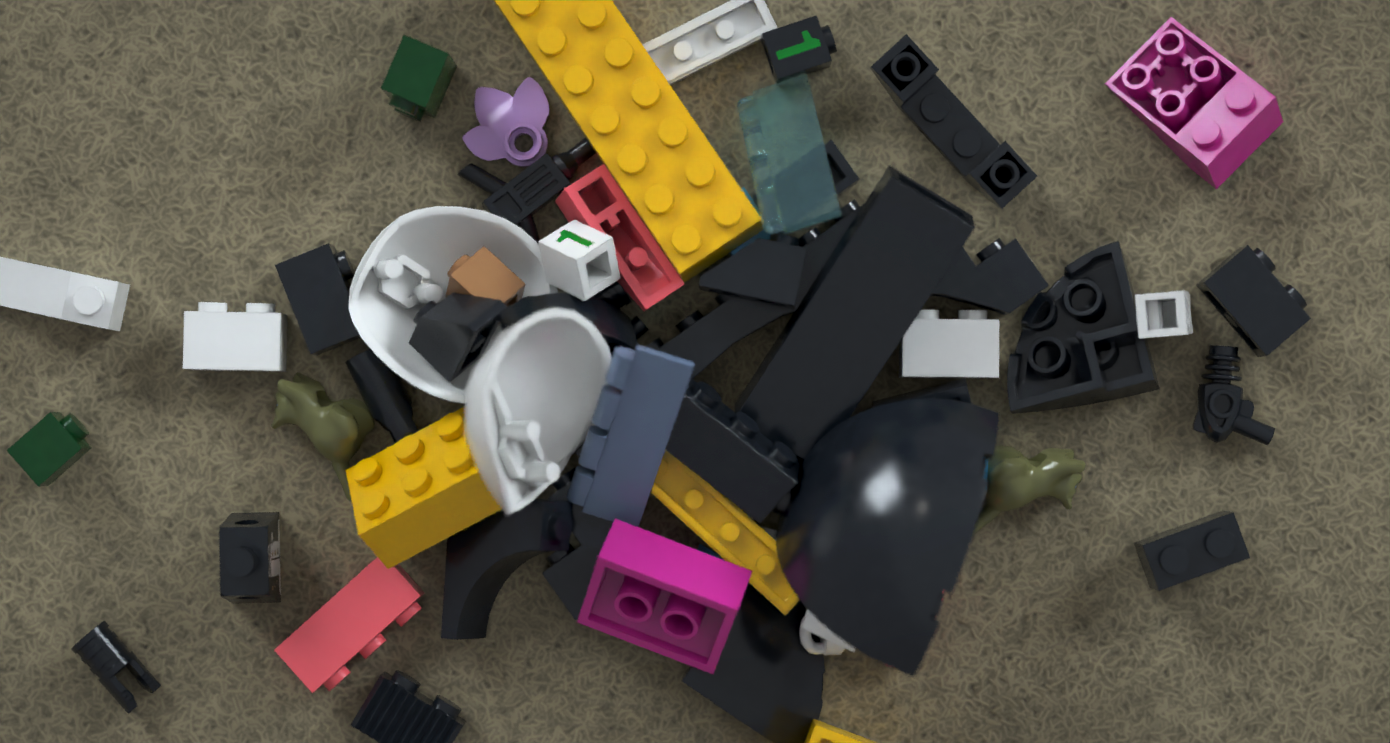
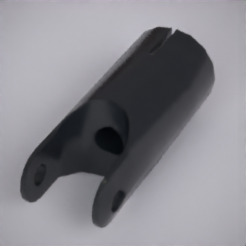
(383, 394)

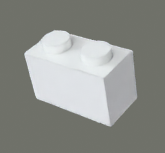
(235, 339)
(950, 346)

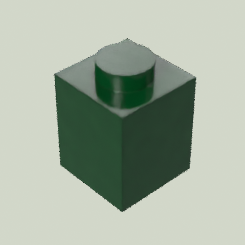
(50, 447)

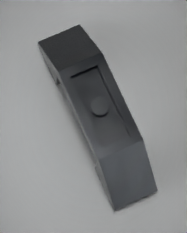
(949, 125)

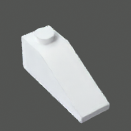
(62, 294)

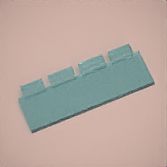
(788, 156)

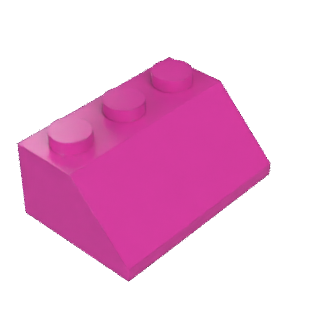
(663, 596)

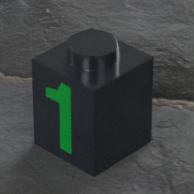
(798, 49)

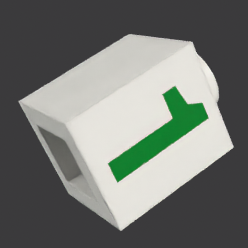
(579, 260)

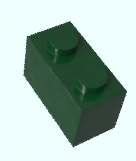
(418, 78)

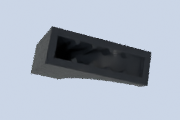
(488, 553)

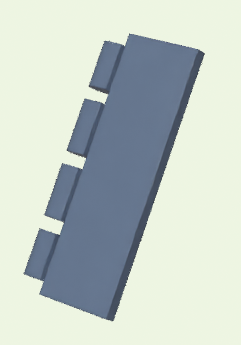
(629, 433)

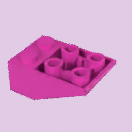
(1196, 101)

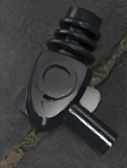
(1221, 402)

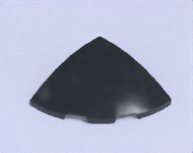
(1081, 340)
(765, 672)

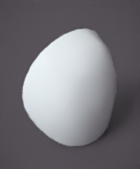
(410, 268)
(533, 402)

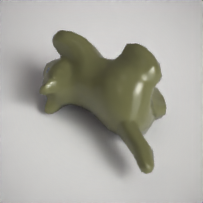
(332, 426)
(1019, 480)

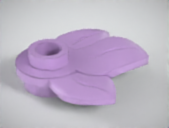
(506, 118)

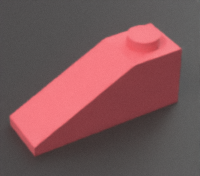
(641, 262)

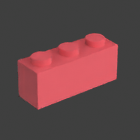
(350, 625)

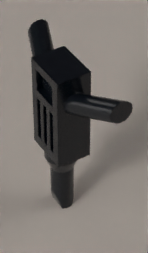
(531, 188)

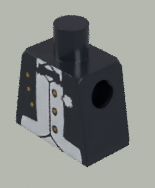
(250, 558)

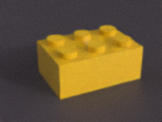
(418, 491)

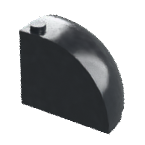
(887, 522)

